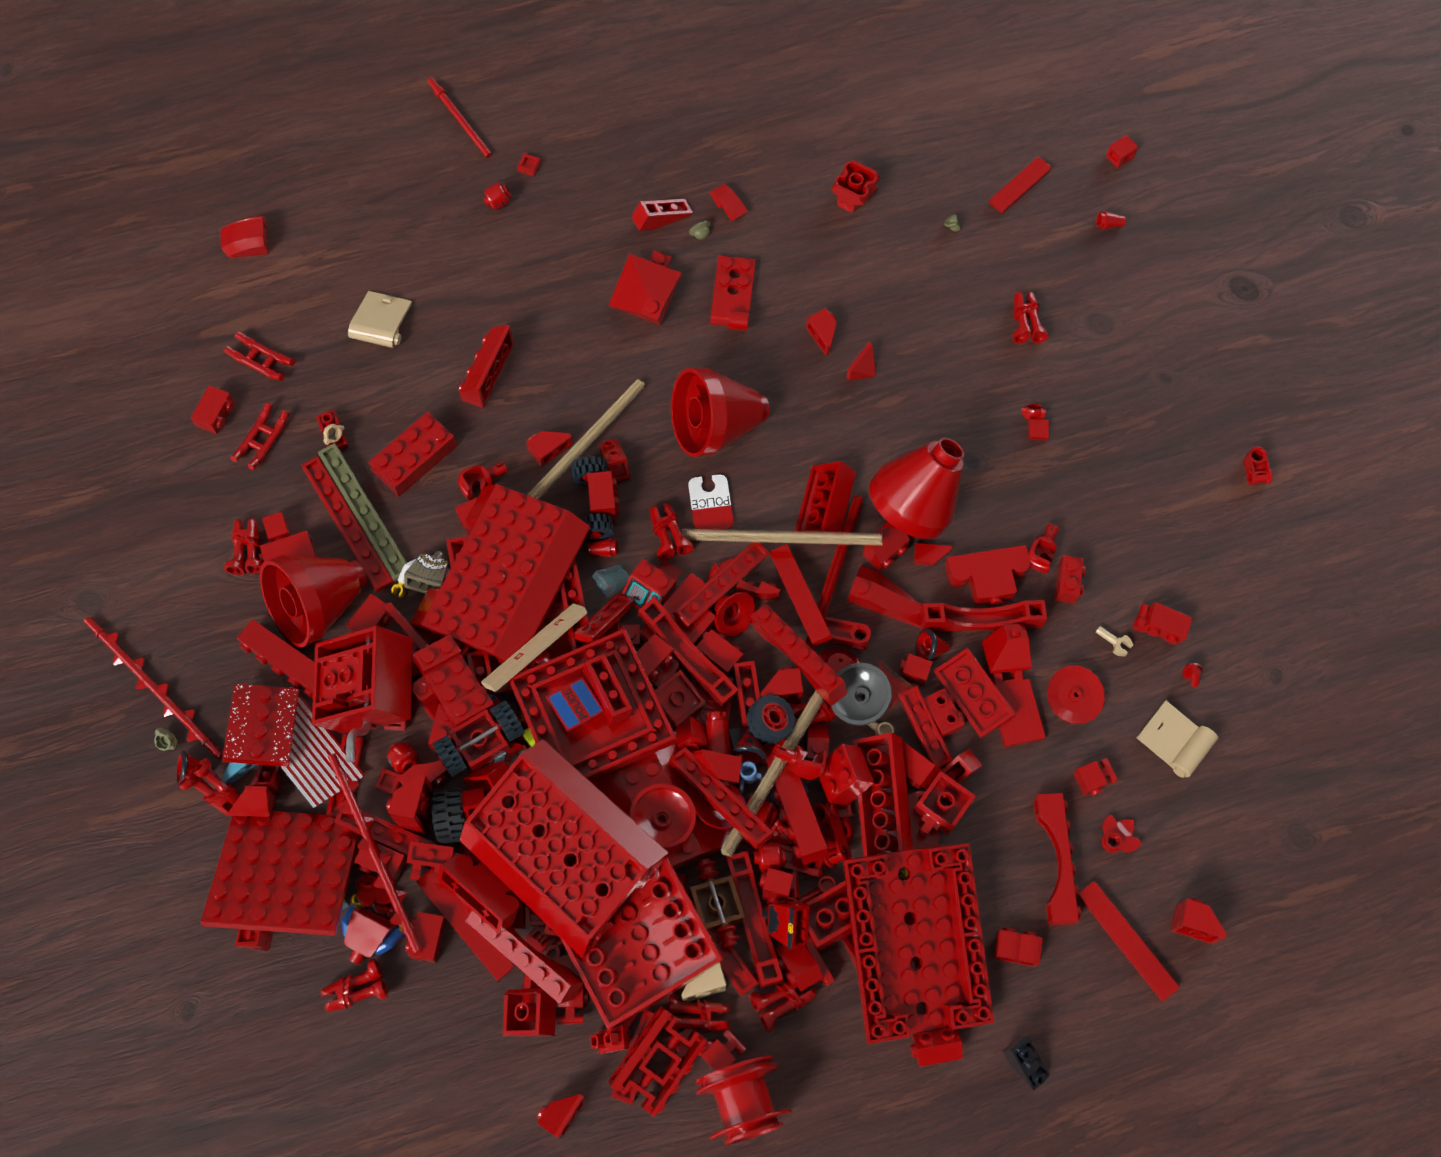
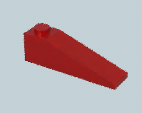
(881, 595)

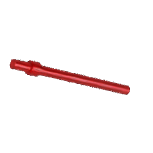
(440, 93)

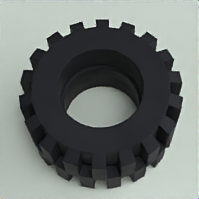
(448, 814)

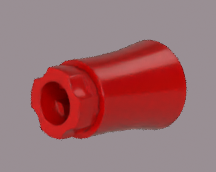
(718, 733)

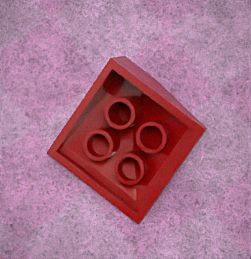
(645, 289)

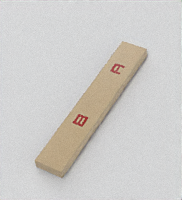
(534, 647)

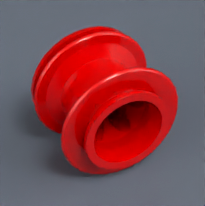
(743, 1099)

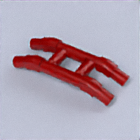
(255, 349)
(264, 448)

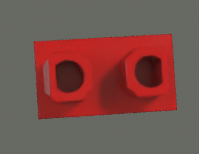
(611, 1040)

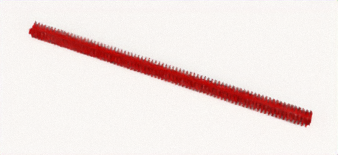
(838, 559)

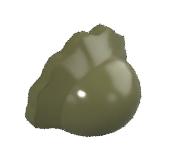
(952, 223)
(701, 230)
(165, 739)

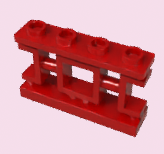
(643, 1051)

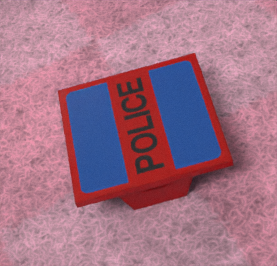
(575, 704)

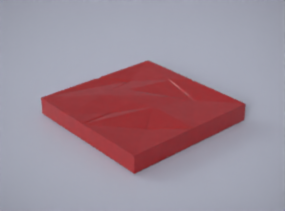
(596, 746)

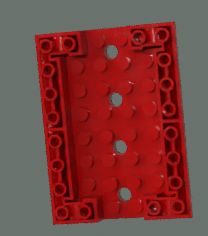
(576, 822)
(942, 936)

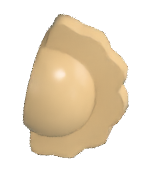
(332, 433)

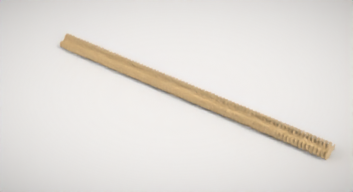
(587, 439)
(782, 537)
(775, 769)

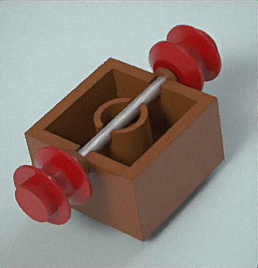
(717, 903)

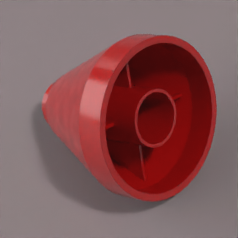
(713, 411)
(920, 488)
(309, 593)

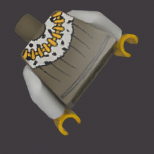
(422, 574)

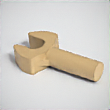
(1115, 641)

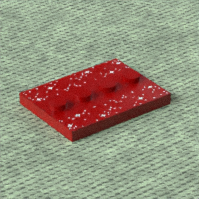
(261, 725)

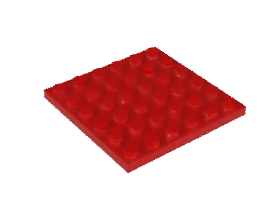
(282, 874)

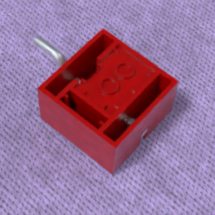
(372, 668)

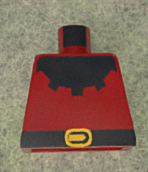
(788, 922)

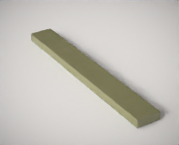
(363, 510)

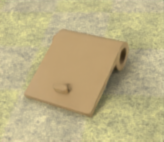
(379, 319)
(1177, 740)

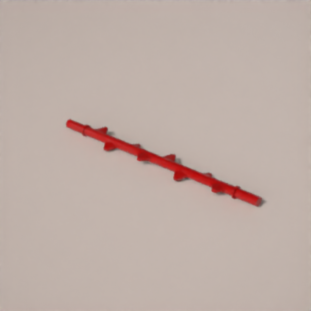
(159, 691)
(379, 859)

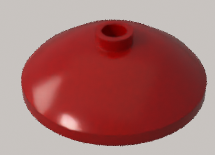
(667, 803)

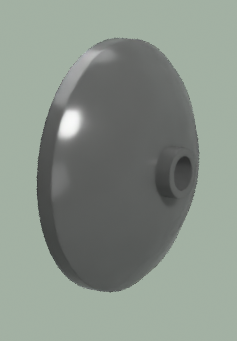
(866, 680)

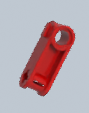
(844, 633)
(832, 833)

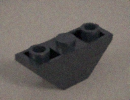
(1026, 1061)

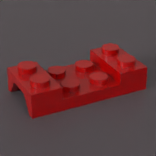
(452, 680)

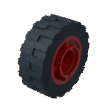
(760, 721)

